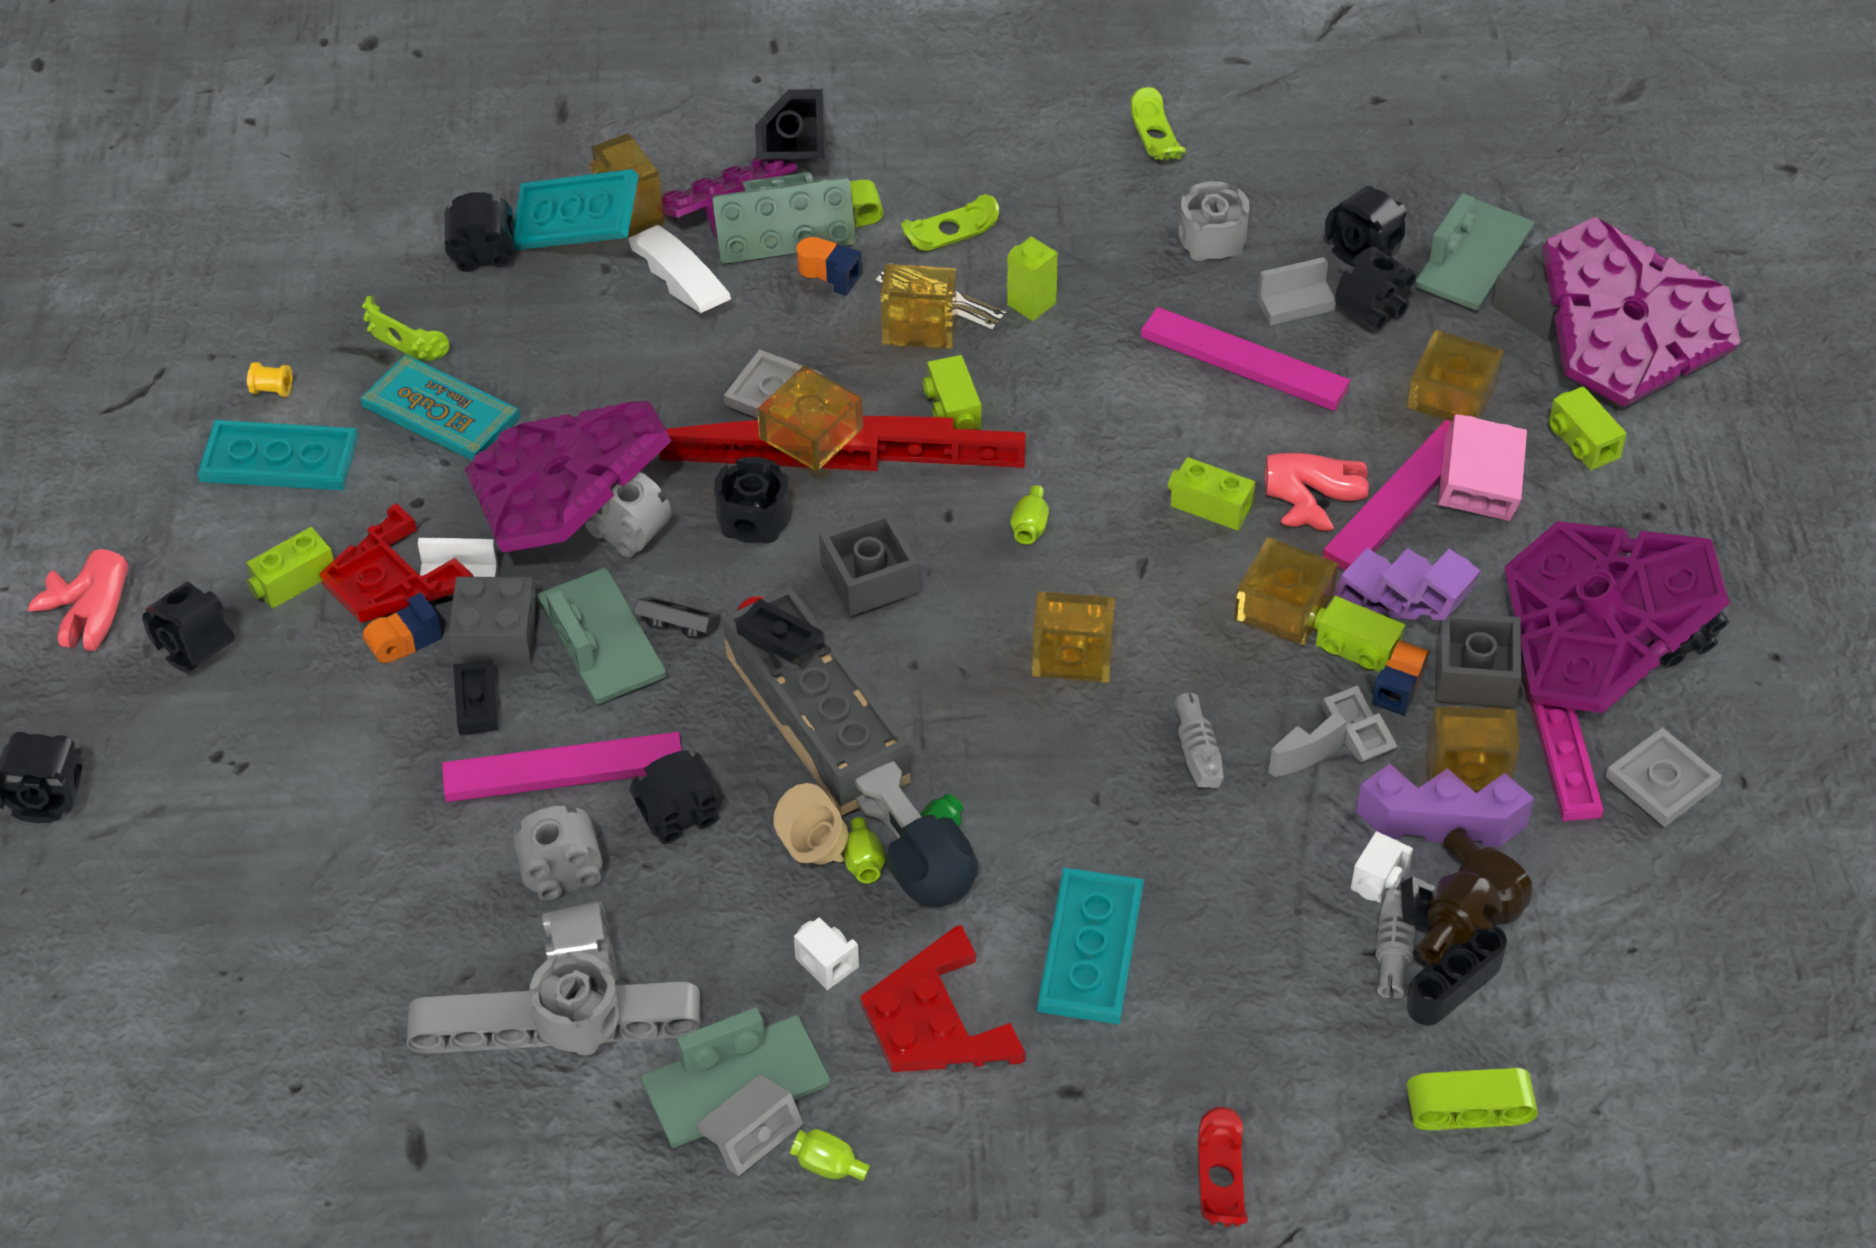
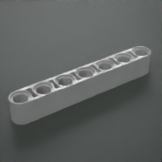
(508, 1021)

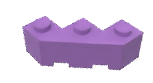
(1409, 584)
(1443, 804)

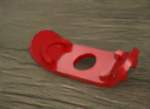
(1220, 1146)

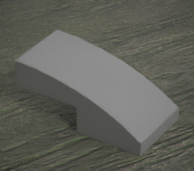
(1365, 733)
(1303, 750)

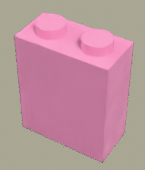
(1482, 467)

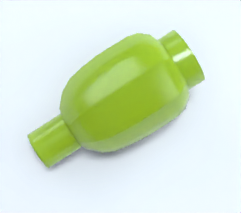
(1029, 516)
(864, 852)
(827, 1156)

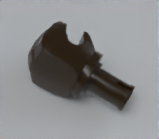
(1501, 870)
(1458, 911)

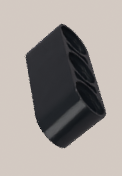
(1452, 990)

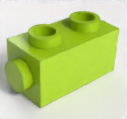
(1032, 278)
(953, 392)
(1587, 428)
(1211, 493)
(288, 568)
(1357, 633)

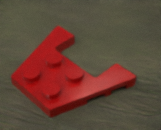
(377, 581)
(918, 1020)

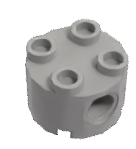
(1213, 221)
(631, 515)
(557, 851)
(582, 930)
(574, 1002)

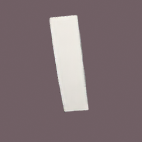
(680, 268)

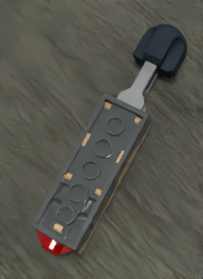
(853, 753)

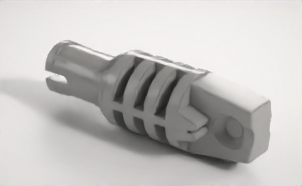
(1198, 742)
(1393, 945)

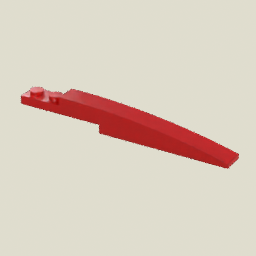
(879, 439)

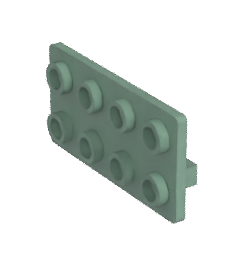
(781, 212)
(1472, 250)
(601, 635)
(722, 1061)

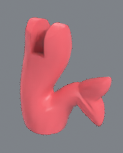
(1334, 478)
(94, 597)

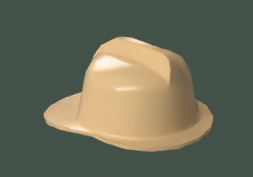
(810, 825)

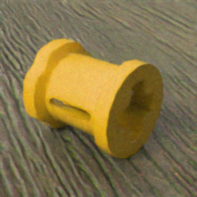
(269, 379)

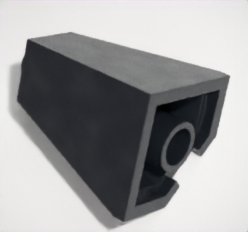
(793, 127)

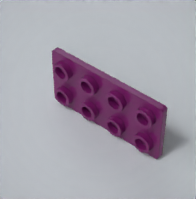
(700, 195)

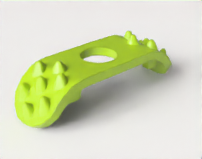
(1149, 114)
(971, 219)
(416, 343)

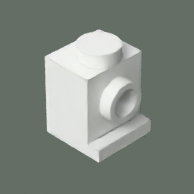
(1381, 867)
(825, 952)

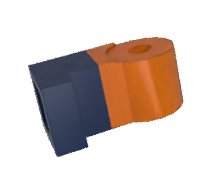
(829, 262)
(403, 631)
(1400, 676)

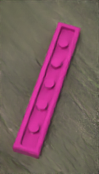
(1246, 358)
(1391, 503)
(1565, 759)
(555, 766)

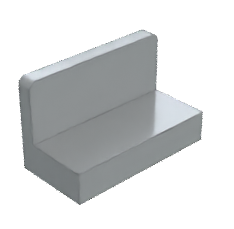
(1295, 291)
(751, 1123)

